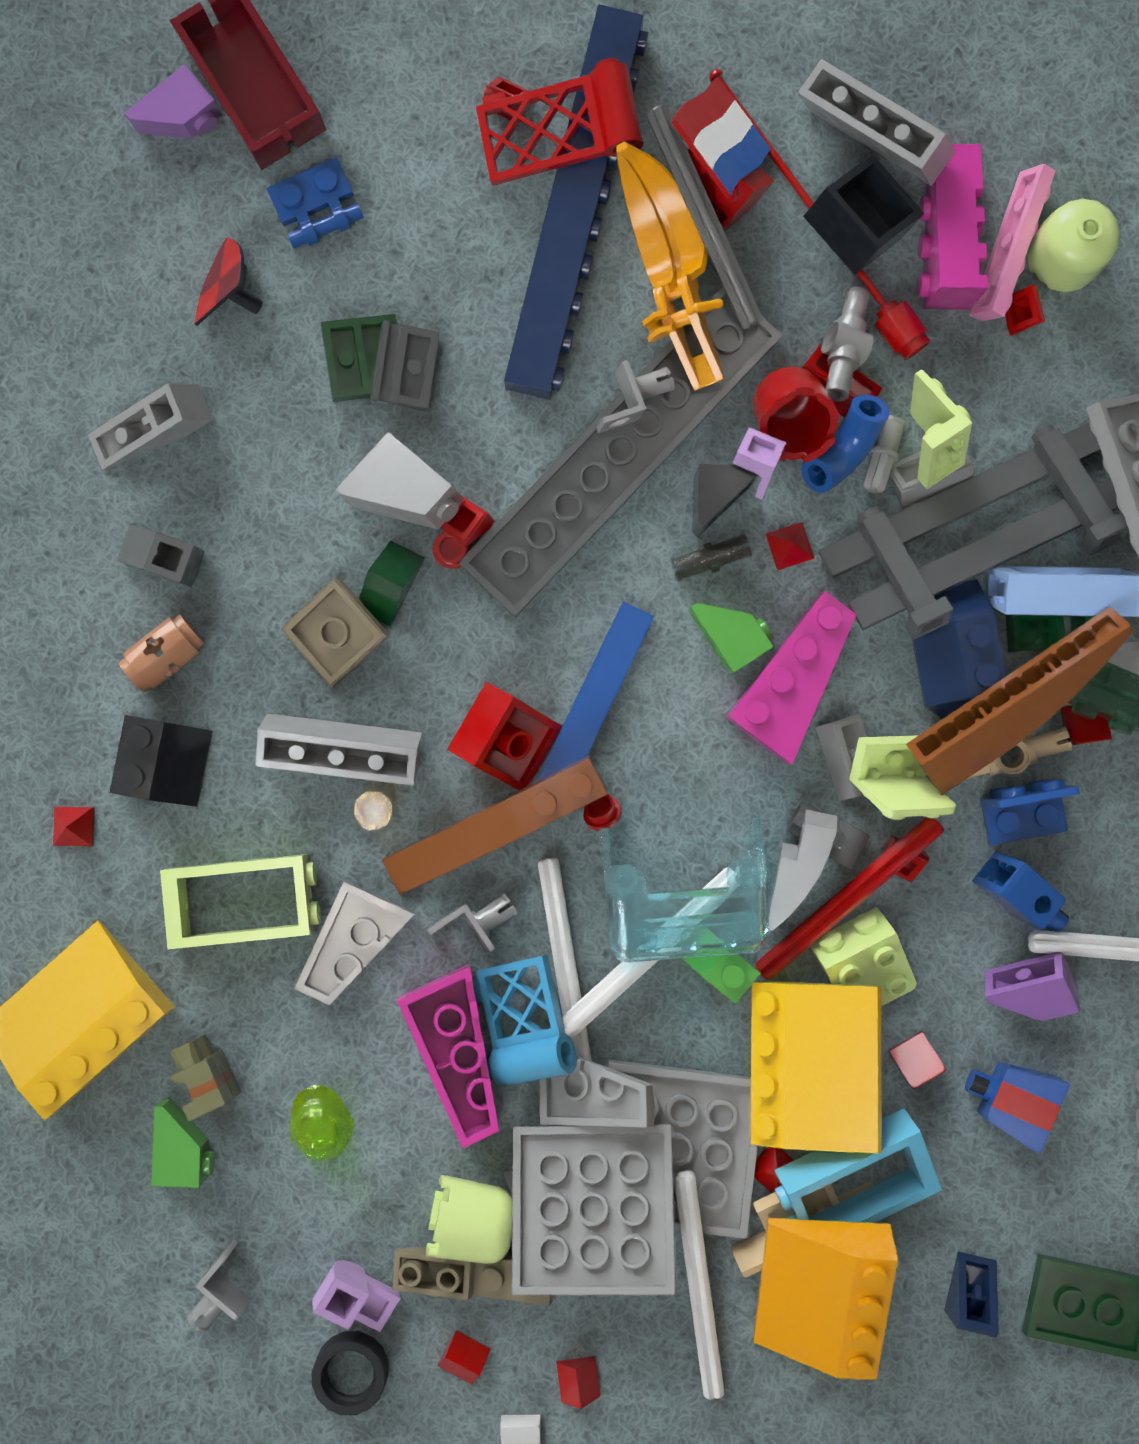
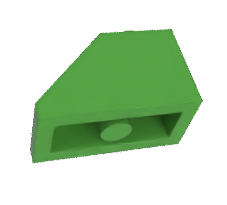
(732, 634)
(727, 973)
(179, 1149)

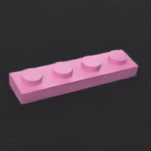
(1013, 241)

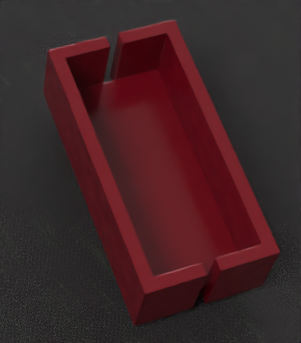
(250, 78)

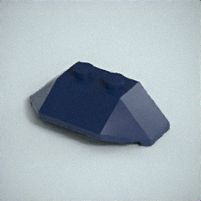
(962, 655)

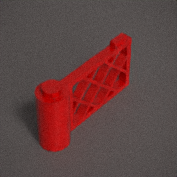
(610, 112)

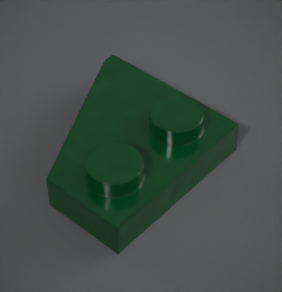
(352, 355)

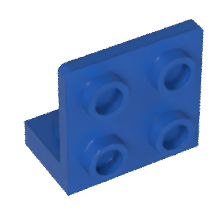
(1025, 814)

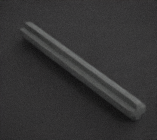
(704, 217)

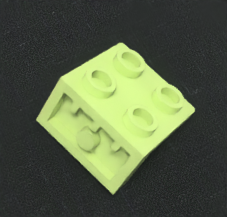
(945, 428)

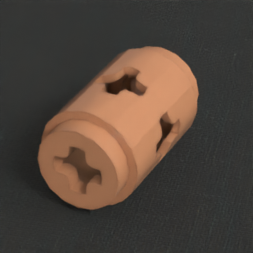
(178, 642)

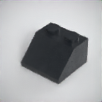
(160, 761)

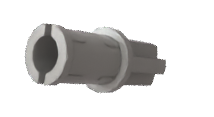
(884, 455)

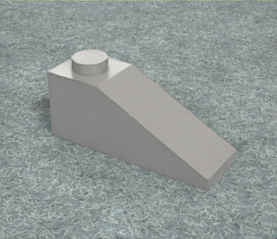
(151, 423)

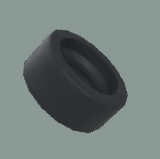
(337, 1401)

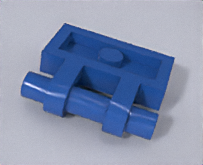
(310, 193)

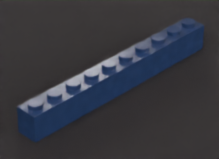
(569, 227)

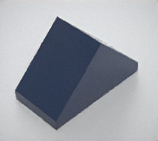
(973, 1295)

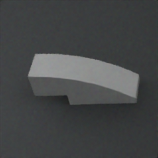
(801, 865)

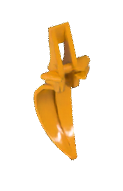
(672, 260)

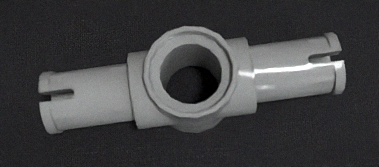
(847, 343)

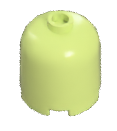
(1074, 245)
(470, 1221)

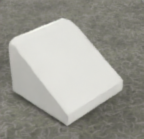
(520, 1429)

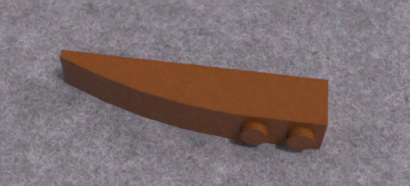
(1017, 703)
(496, 825)

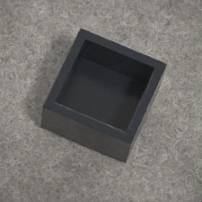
(863, 214)

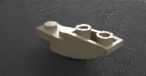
(455, 1278)

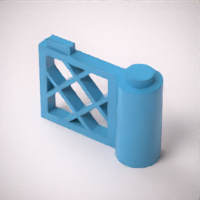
(529, 1054)

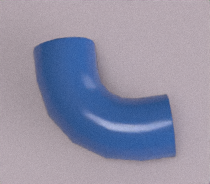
(852, 444)

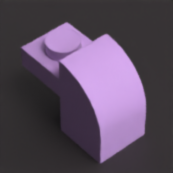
(352, 1295)

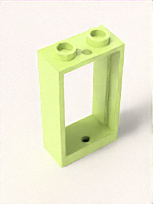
(177, 911)

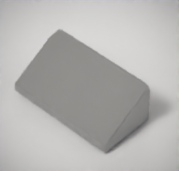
(909, 488)
(839, 747)

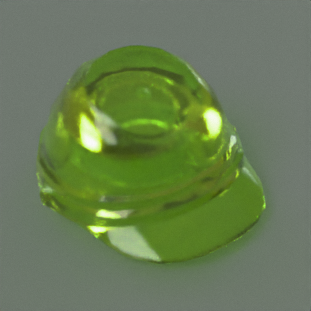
(320, 1123)

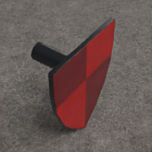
(225, 282)

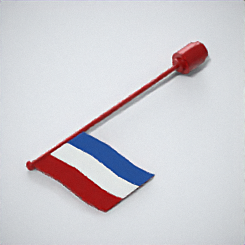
(734, 147)

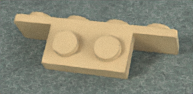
(750, 1251)

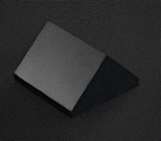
(716, 490)

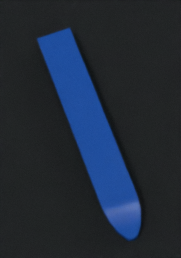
(599, 689)

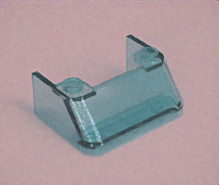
(688, 921)

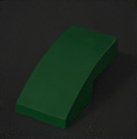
(1039, 631)

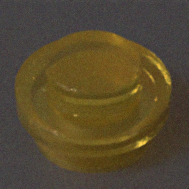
(373, 810)

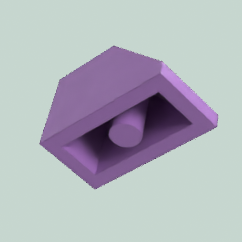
(175, 108)
(1034, 987)

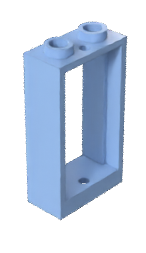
(1063, 590)

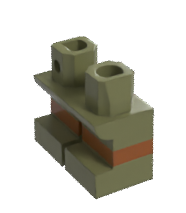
(205, 1075)

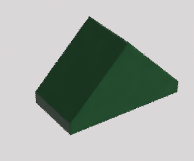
(390, 581)

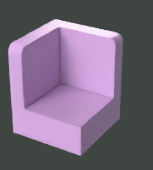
(760, 455)

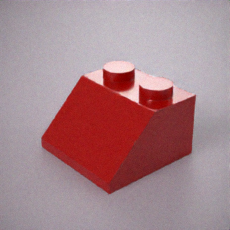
(504, 737)

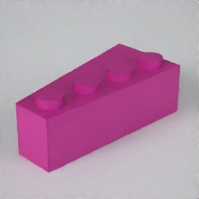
(952, 233)
(790, 685)
(450, 1040)

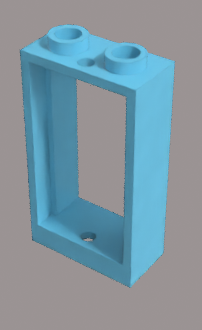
(876, 1202)

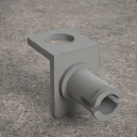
(634, 392)
(482, 921)
(219, 1295)

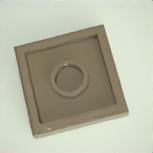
(335, 631)

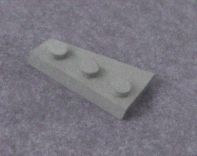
(349, 940)
(596, 1098)

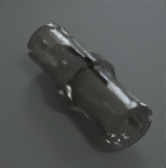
(711, 557)

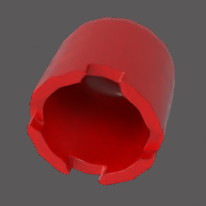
(796, 410)

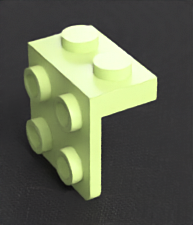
(895, 780)
(866, 955)

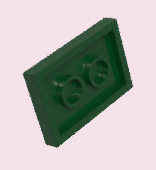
(1084, 1307)

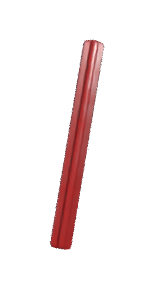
(849, 897)

